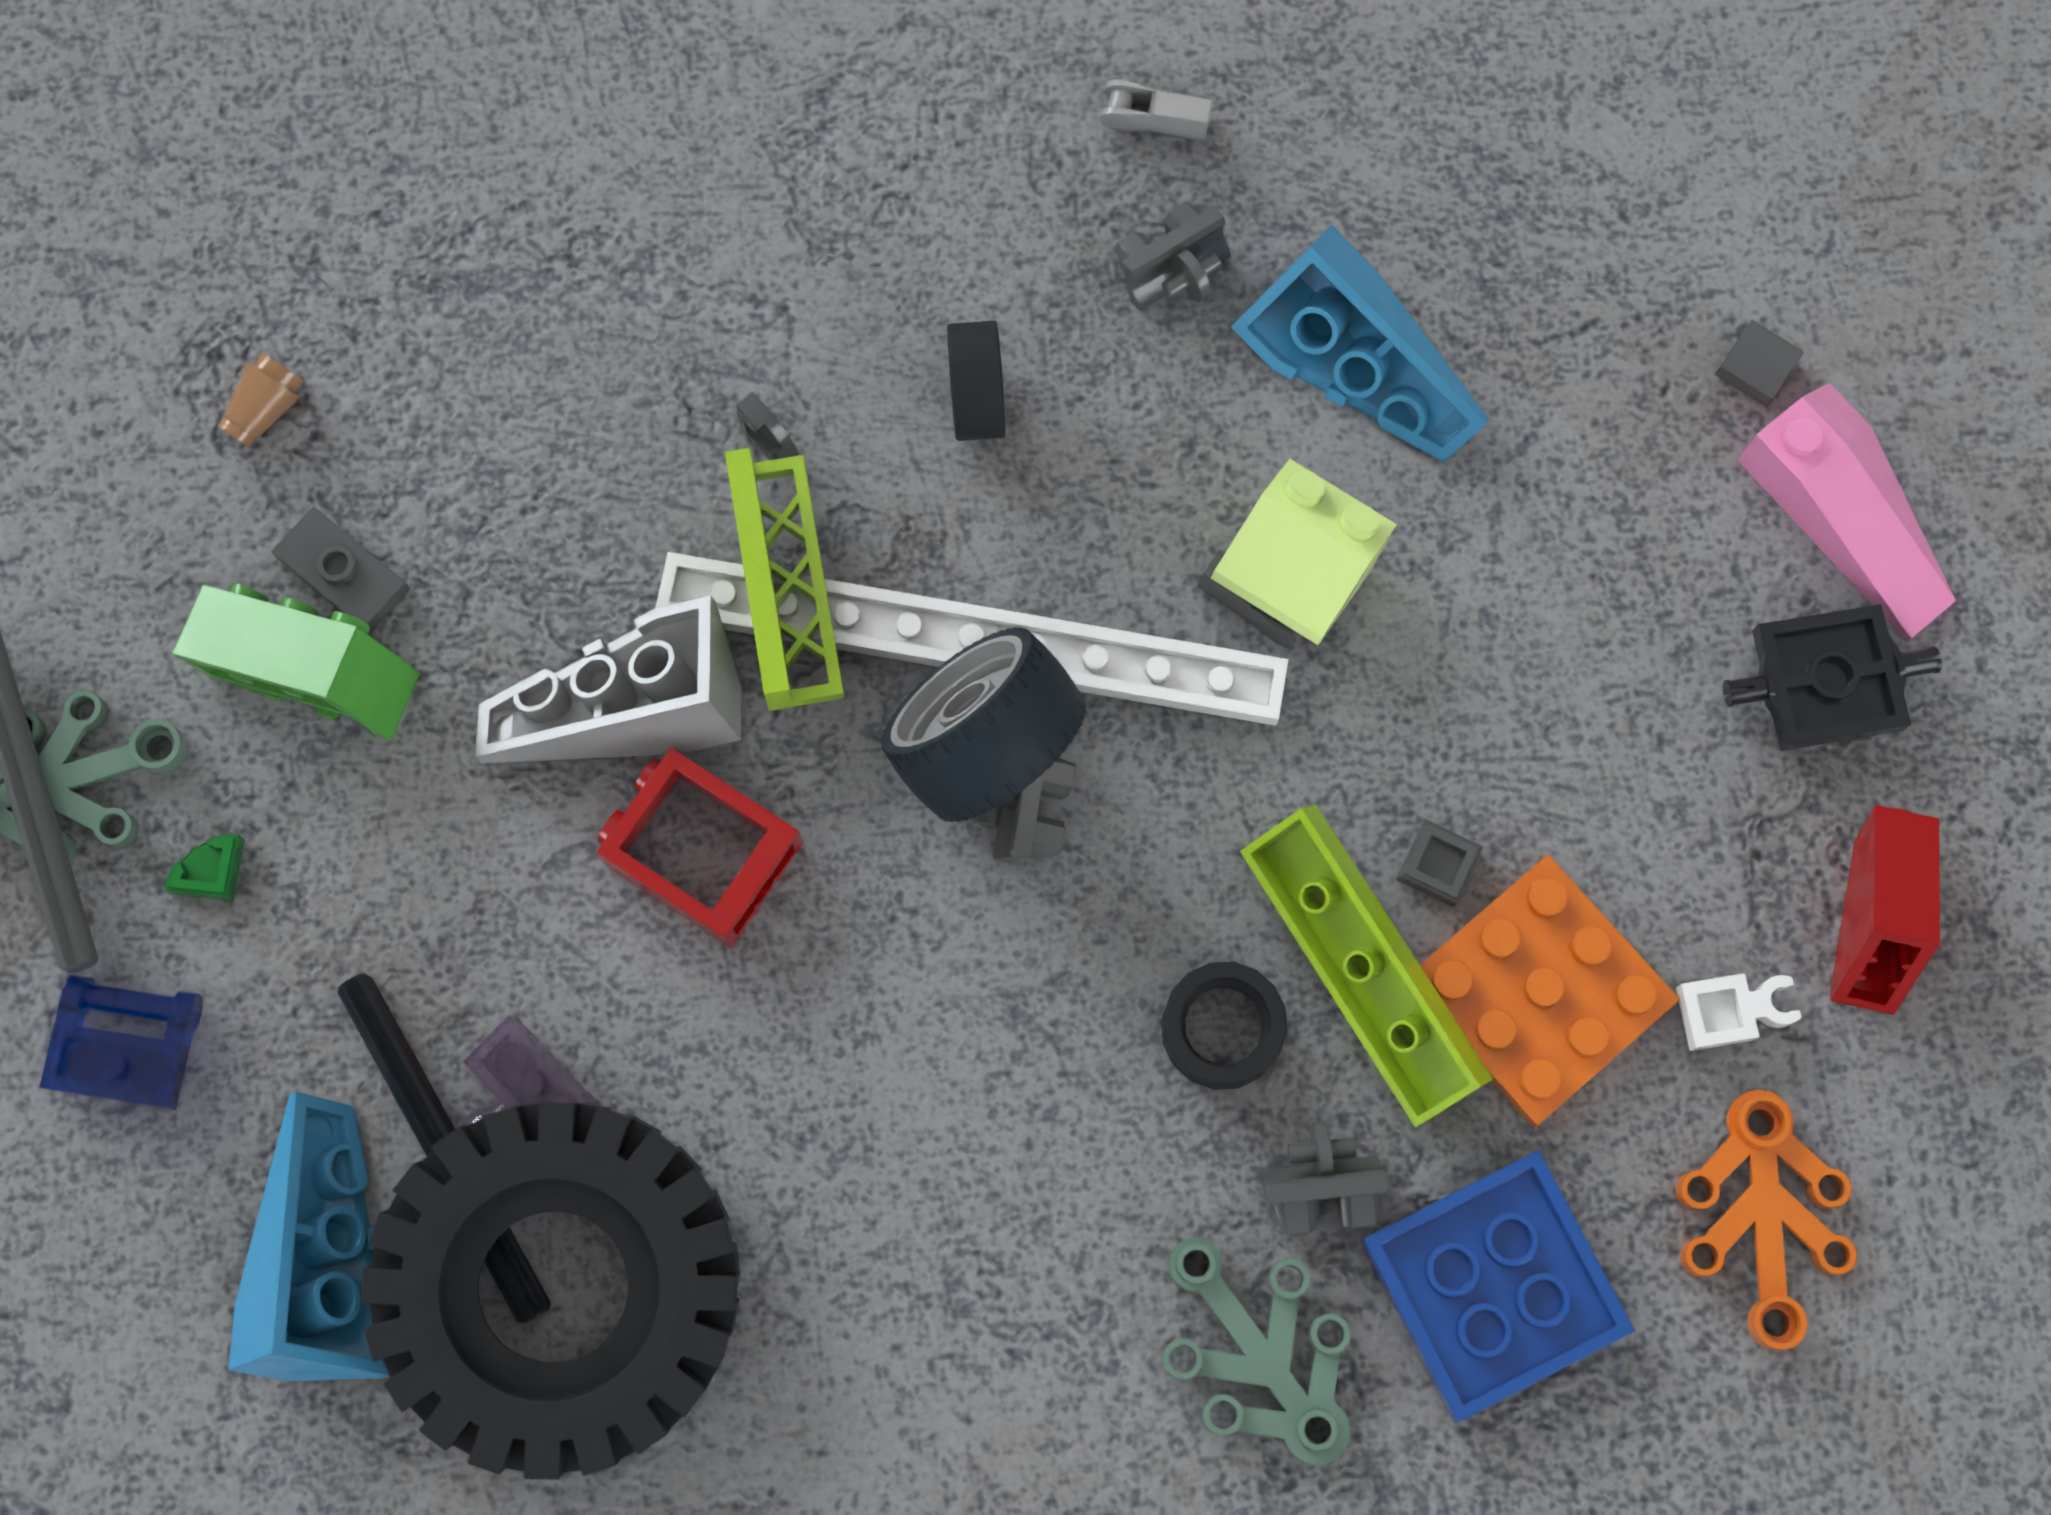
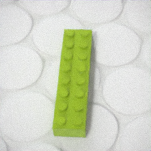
(1366, 965)

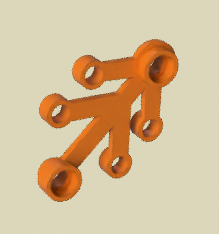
(1767, 1207)

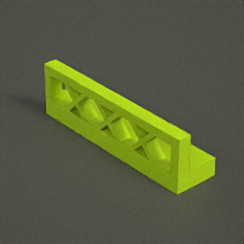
(760, 584)

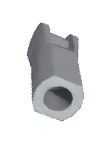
(1168, 112)

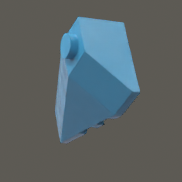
(1355, 340)
(307, 1255)

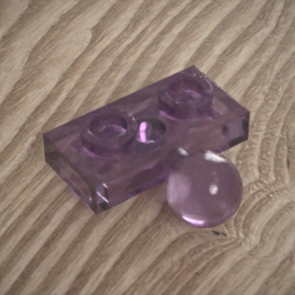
(521, 1071)

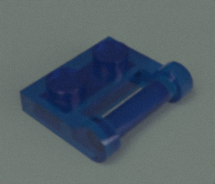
(116, 1063)

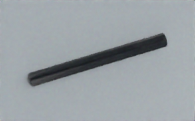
(431, 1124)

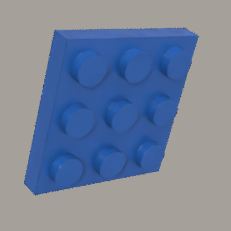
(1497, 1286)

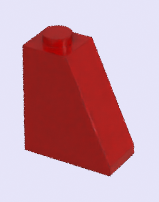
(1888, 910)

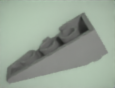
(625, 698)

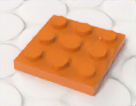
(1545, 990)

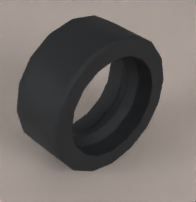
(976, 380)
(1240, 979)

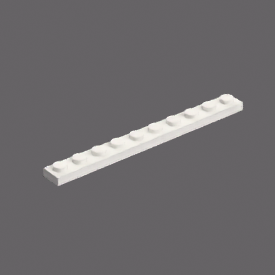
(935, 629)

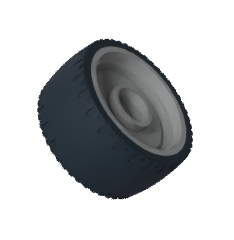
(984, 725)

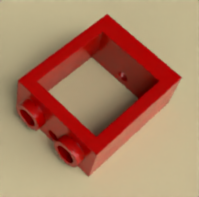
(751, 883)

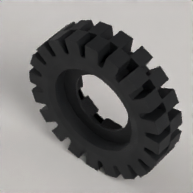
(430, 1311)

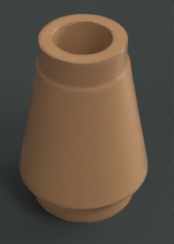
(260, 399)

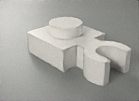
(1726, 1012)

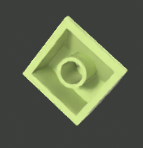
(1303, 551)

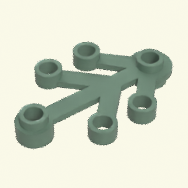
(64, 776)
(1265, 1360)

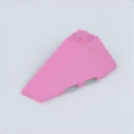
(1842, 492)

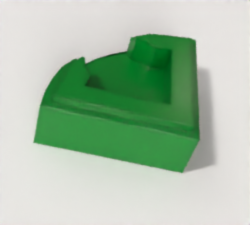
(208, 870)

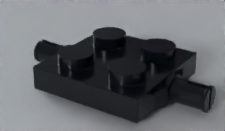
(1831, 677)

